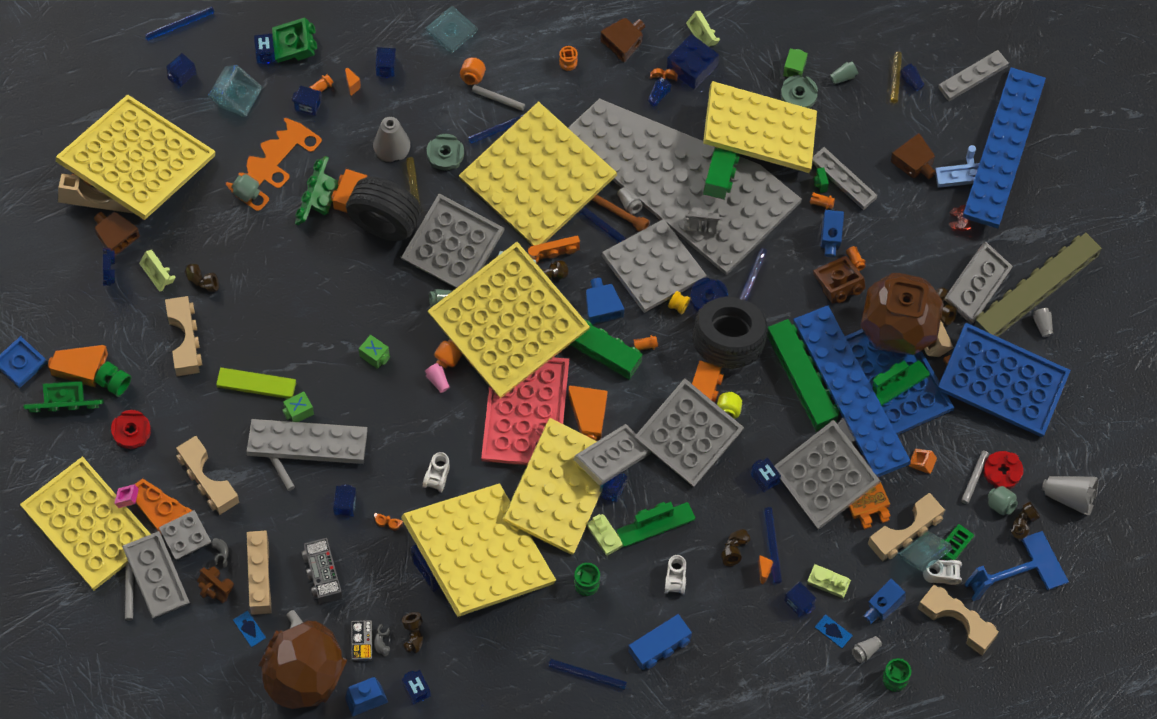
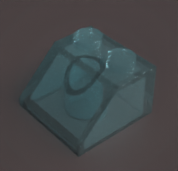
(235, 90)

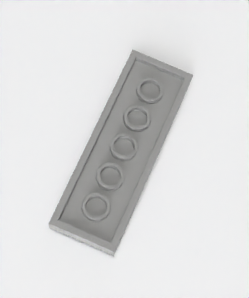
(307, 441)

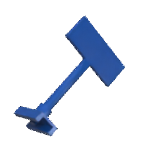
(1042, 559)

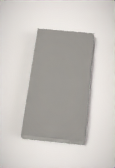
(978, 282)
(611, 455)
(155, 574)

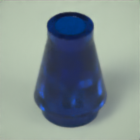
(912, 77)
(659, 91)

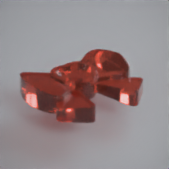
(963, 224)

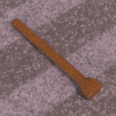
(639, 223)

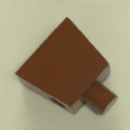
(623, 37)
(914, 158)
(115, 231)

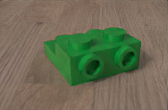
(294, 40)

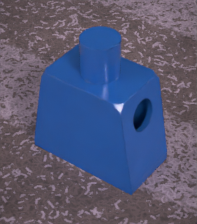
(832, 232)
(602, 302)
(891, 595)
(365, 696)

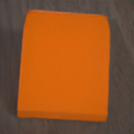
(353, 81)
(923, 460)
(765, 567)

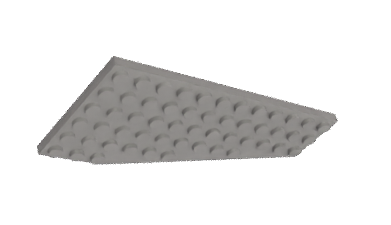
(670, 177)

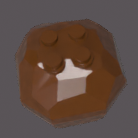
(902, 314)
(302, 665)

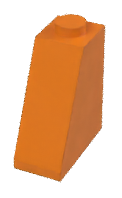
(78, 363)
(589, 410)

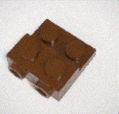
(840, 279)

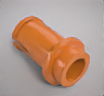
(323, 83)
(821, 200)
(855, 258)
(646, 343)

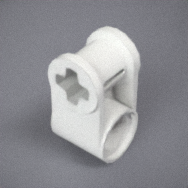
(436, 475)
(947, 572)
(676, 578)

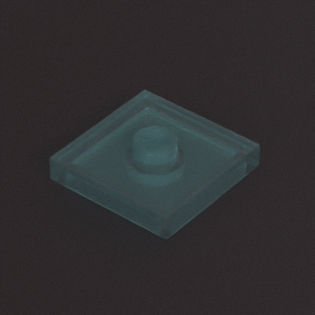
(451, 29)
(925, 551)

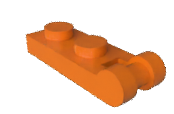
(554, 248)

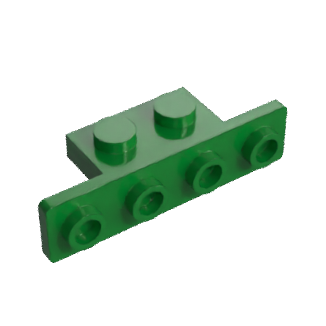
(318, 193)
(898, 380)
(62, 395)
(654, 522)

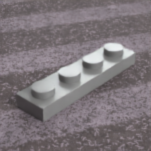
(973, 75)
(844, 178)

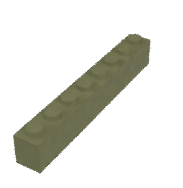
(1038, 286)

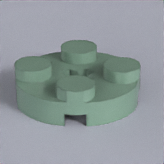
(794, 83)
(448, 161)

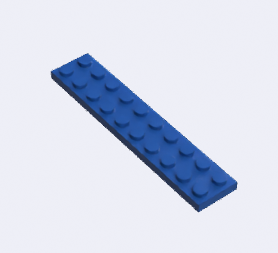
(1004, 148)
(851, 391)

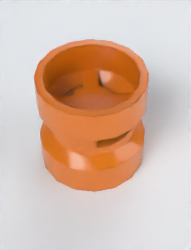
(570, 62)

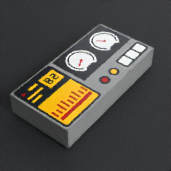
(361, 640)

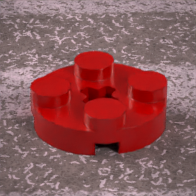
(123, 422)
(1007, 460)

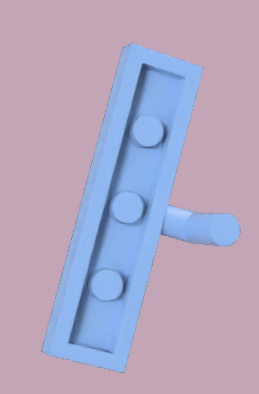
(958, 174)

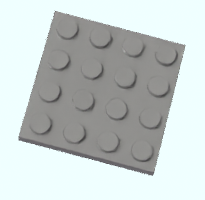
(452, 242)
(653, 265)
(689, 432)
(826, 474)

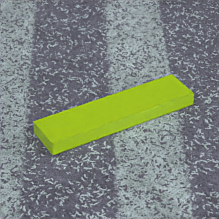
(256, 383)

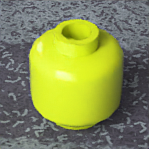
(730, 403)

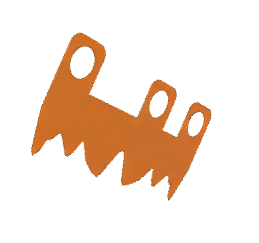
(275, 151)

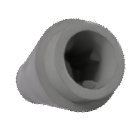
(630, 201)
(1043, 321)
(865, 649)

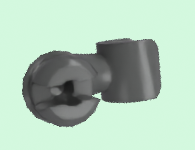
(221, 546)
(379, 645)

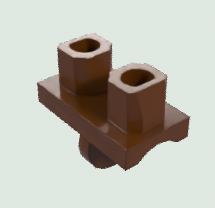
(212, 586)

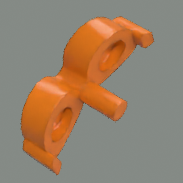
(658, 72)
(381, 520)

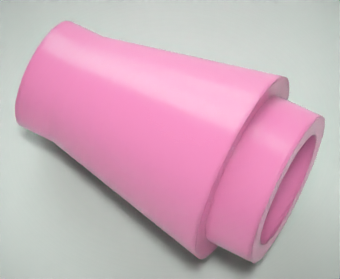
(437, 377)

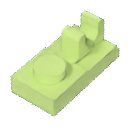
(701, 29)
(155, 271)
(604, 534)
(828, 581)

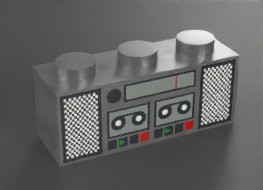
(322, 571)

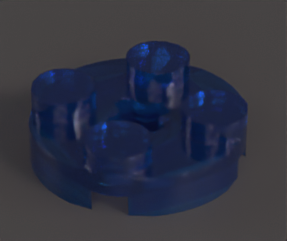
(108, 260)
(708, 286)

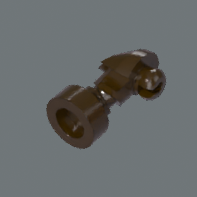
(557, 270)
(209, 282)
(949, 312)
(1020, 527)
(731, 553)
(413, 622)

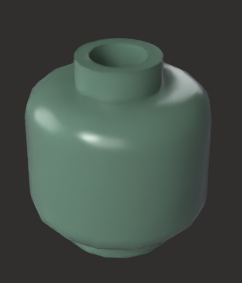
(246, 188)
(1002, 500)

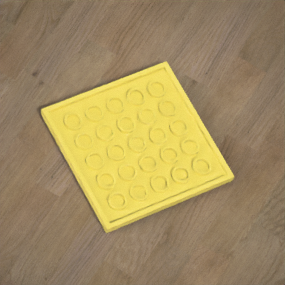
(135, 156)
(538, 175)
(508, 319)
(475, 551)

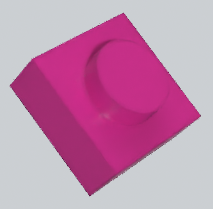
(126, 496)

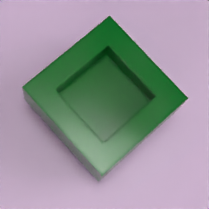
(821, 180)

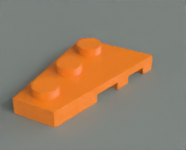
(157, 505)

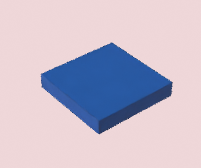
(21, 362)

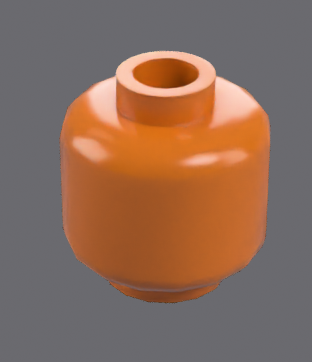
(472, 71)
(447, 354)

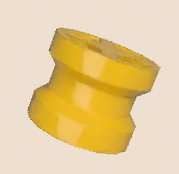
(679, 302)

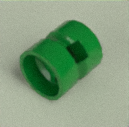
(115, 380)
(587, 579)
(896, 675)

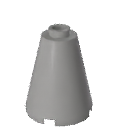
(391, 141)
(1072, 491)

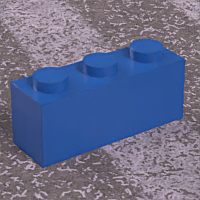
(660, 642)

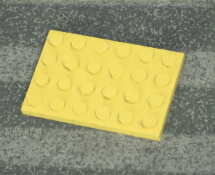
(760, 127)
(555, 492)
(84, 523)

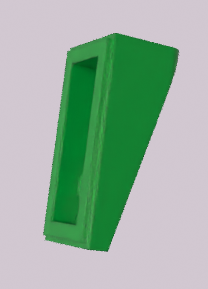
(949, 556)

